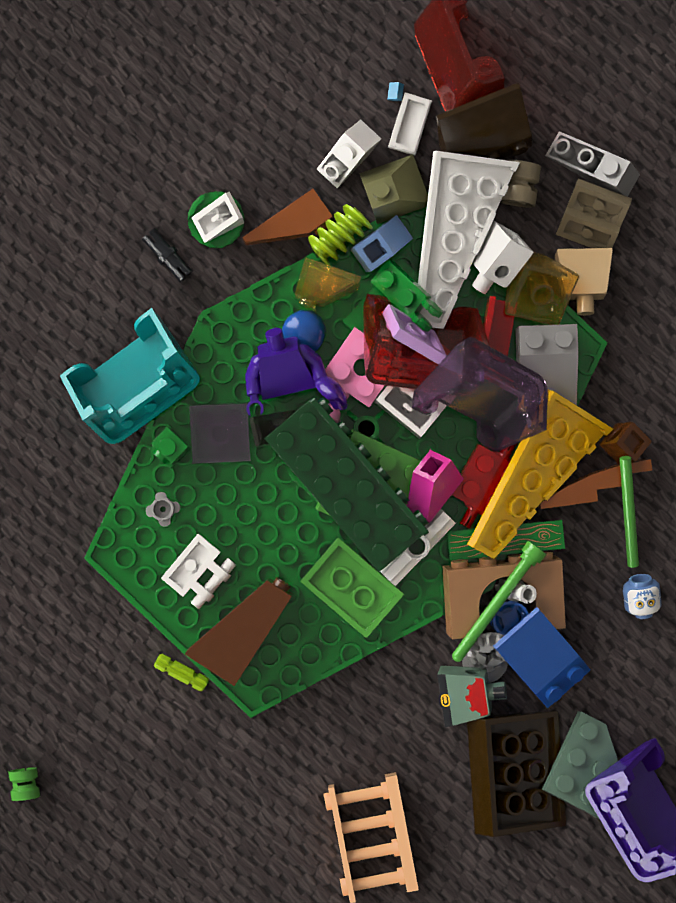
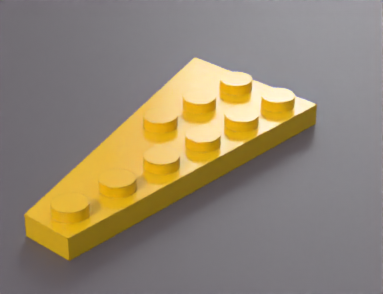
(537, 472)

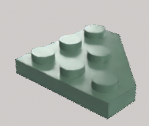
(582, 757)

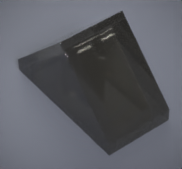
(265, 424)

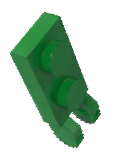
(405, 293)

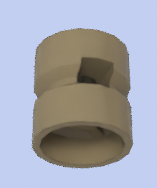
(521, 185)

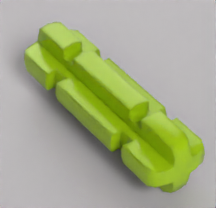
(181, 672)

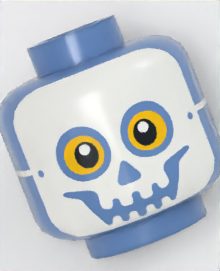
(642, 596)

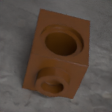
(625, 440)

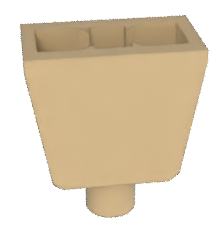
(593, 272)

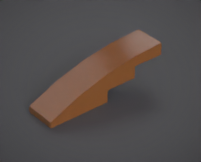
(585, 488)

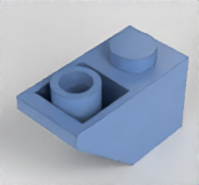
(381, 244)

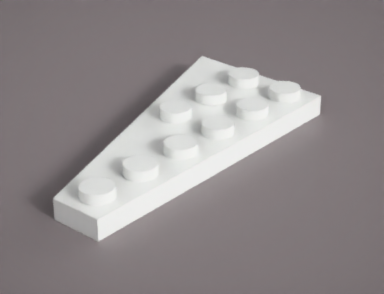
(458, 217)

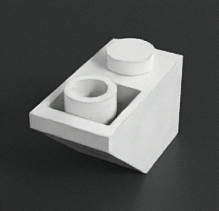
(348, 153)

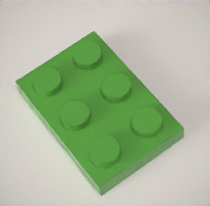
(352, 587)

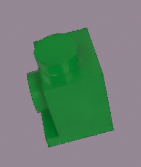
(169, 447)

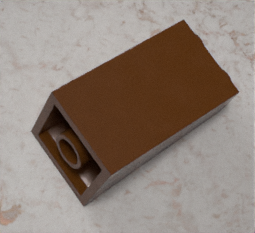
(237, 637)

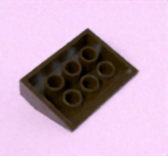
(508, 770)

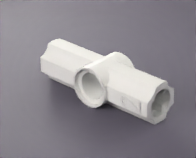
(406, 560)

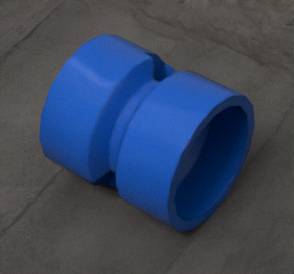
(508, 617)

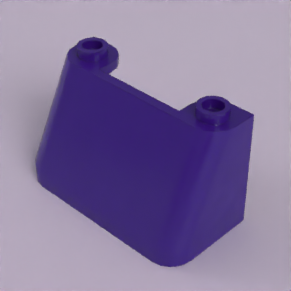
(638, 812)

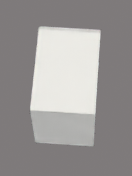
(218, 218)

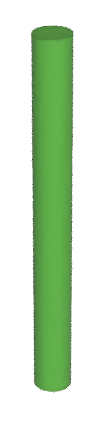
(629, 511)

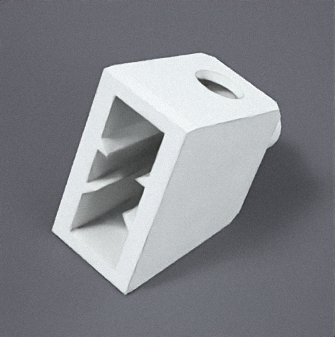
(500, 258)

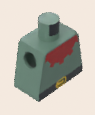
(467, 693)

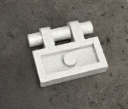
(192, 564)

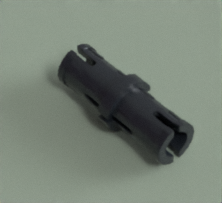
(167, 255)

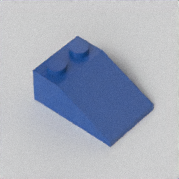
(542, 657)

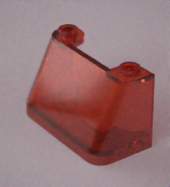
(448, 59)
(398, 365)

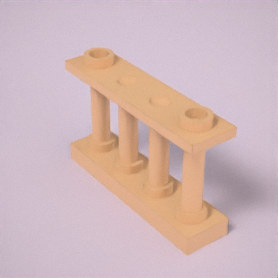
(398, 847)

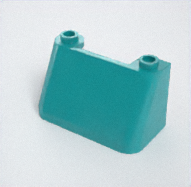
(132, 383)

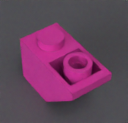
(433, 484)

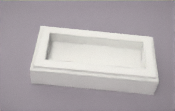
(409, 124)

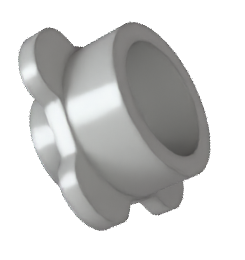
(163, 517)

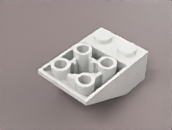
(398, 404)

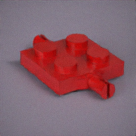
(481, 479)

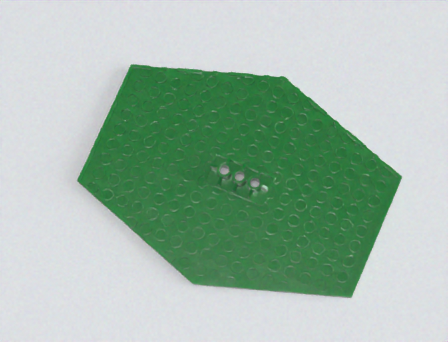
(262, 510)

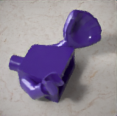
(287, 368)

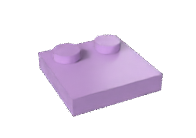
(411, 335)

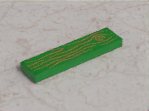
(544, 535)

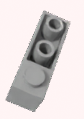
(593, 164)

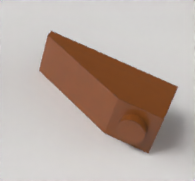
(294, 221)

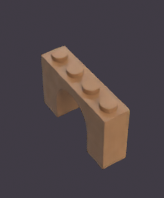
(467, 581)

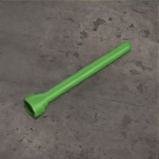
(530, 556)

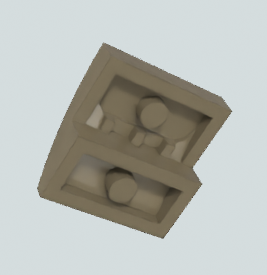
(593, 215)

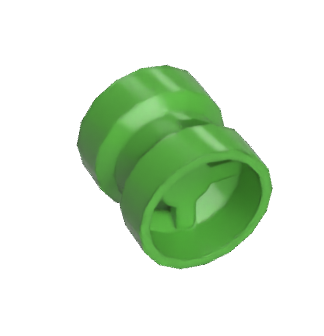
(27, 790)

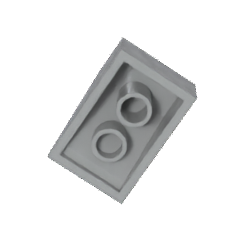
(552, 354)

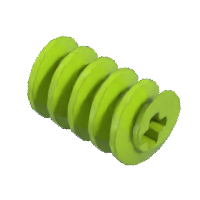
(338, 233)

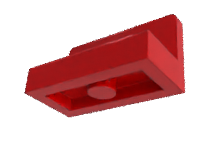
(498, 325)

